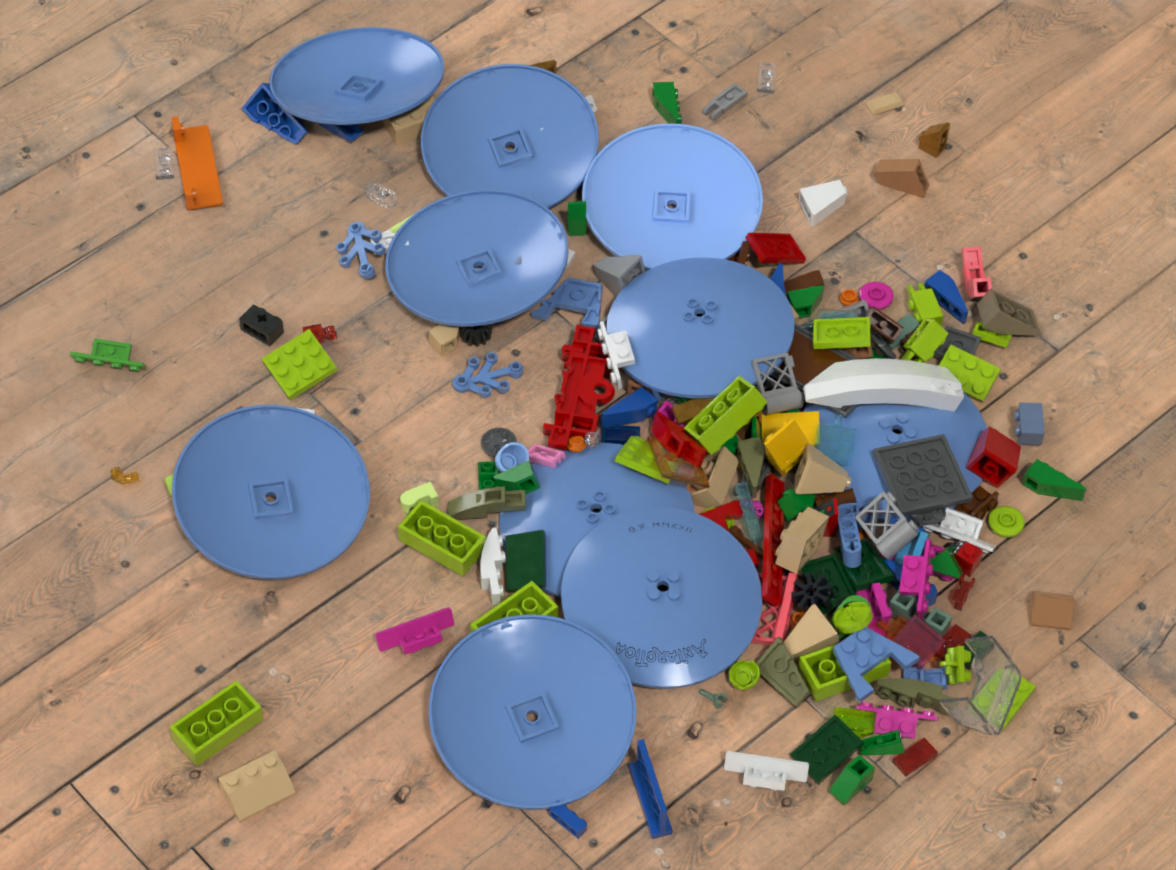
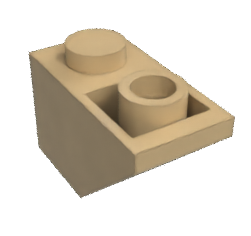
(444, 338)

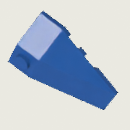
(266, 111)

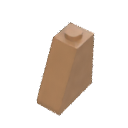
(903, 175)

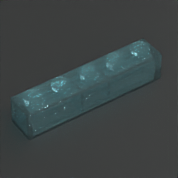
(749, 512)

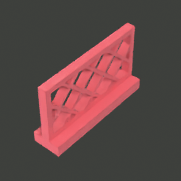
(785, 610)

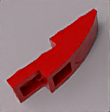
(676, 441)

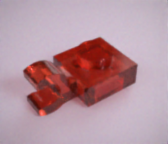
(320, 333)
(960, 595)

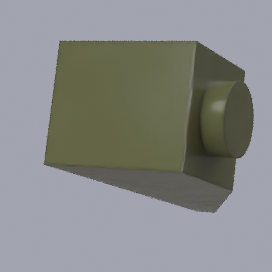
(751, 457)

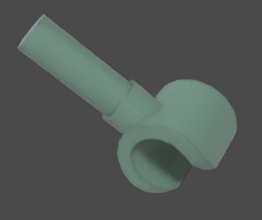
(716, 703)

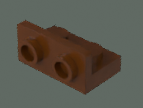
(980, 504)

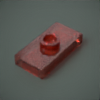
(954, 637)
(915, 757)

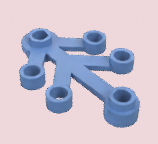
(357, 231)
(486, 377)

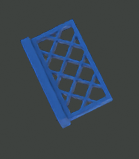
(649, 793)

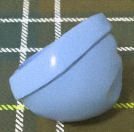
(511, 456)

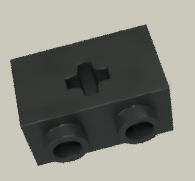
(261, 325)

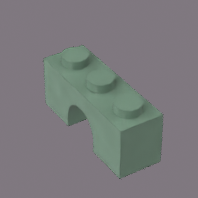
(907, 607)

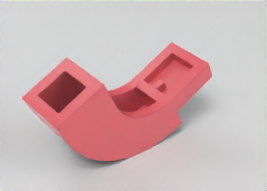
(973, 274)

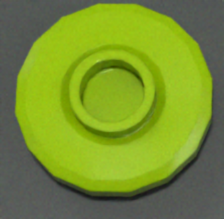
(1006, 521)

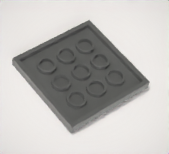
(922, 474)

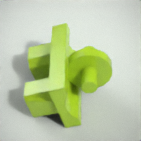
(954, 665)

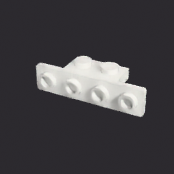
(618, 351)
(962, 527)
(766, 771)

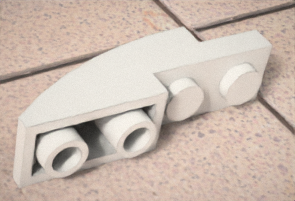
(491, 566)

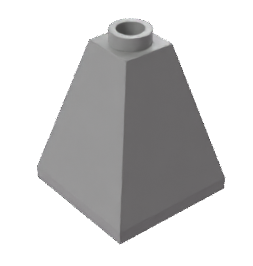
(618, 271)

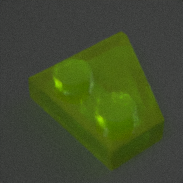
(859, 721)

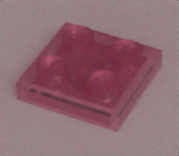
(919, 639)

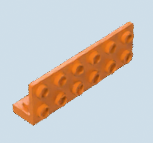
(197, 165)

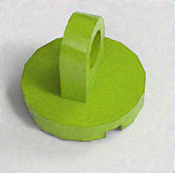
(853, 618)

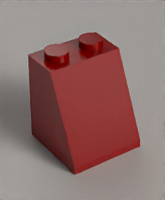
(994, 457)

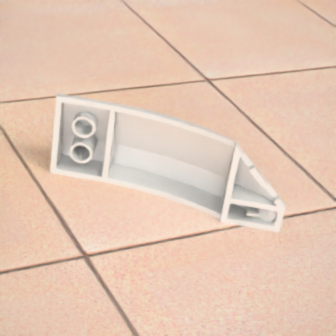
(885, 382)

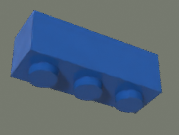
(568, 820)

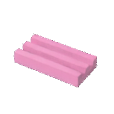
(545, 455)

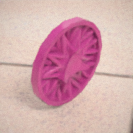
(876, 295)

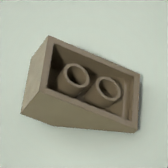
(1006, 315)

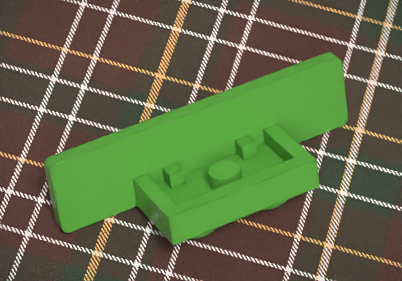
(109, 352)

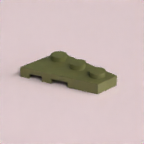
(781, 671)

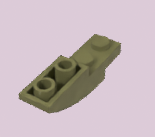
(484, 501)
(911, 691)

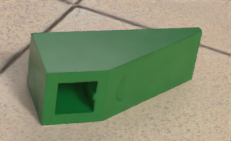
(665, 101)
(1050, 482)

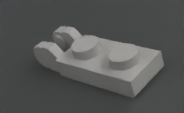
(725, 101)

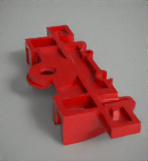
(578, 399)

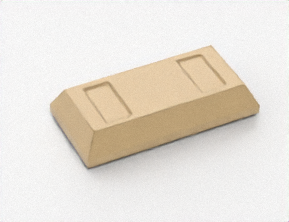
(884, 103)

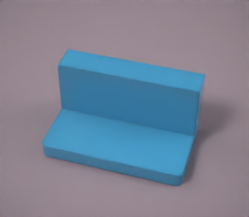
(914, 548)

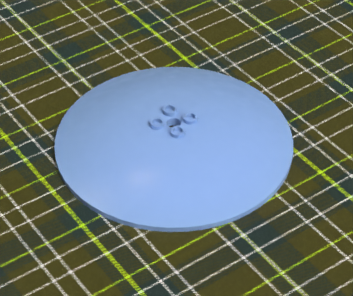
(679, 165)

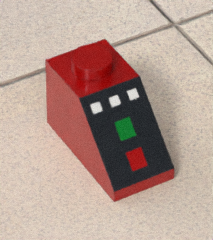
(830, 509)
(967, 556)

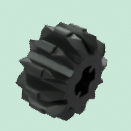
(476, 334)

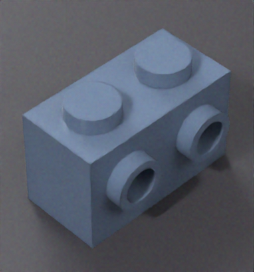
(1029, 423)

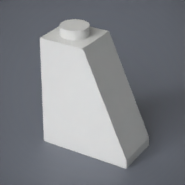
(822, 200)

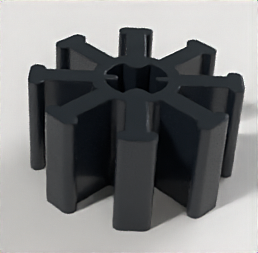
(820, 588)

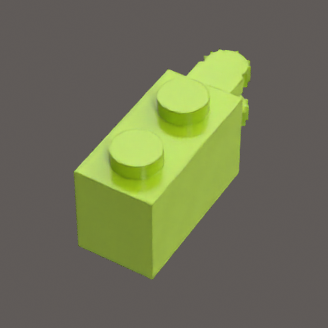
(923, 304)
(924, 341)

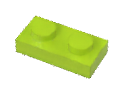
(998, 339)

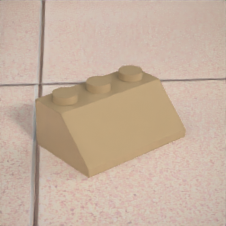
(719, 471)
(256, 786)

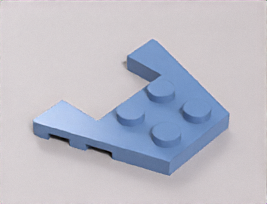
(574, 296)
(864, 652)

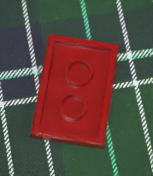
(775, 248)

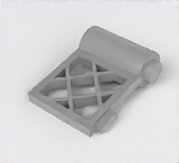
(780, 399)
(895, 535)

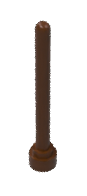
(737, 533)

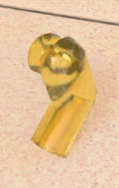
(122, 478)

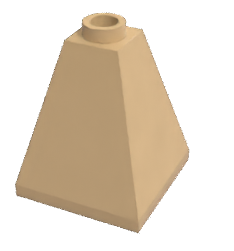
(819, 474)
(811, 634)

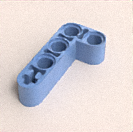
(848, 532)

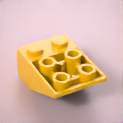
(785, 447)

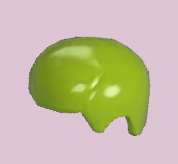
(744, 675)

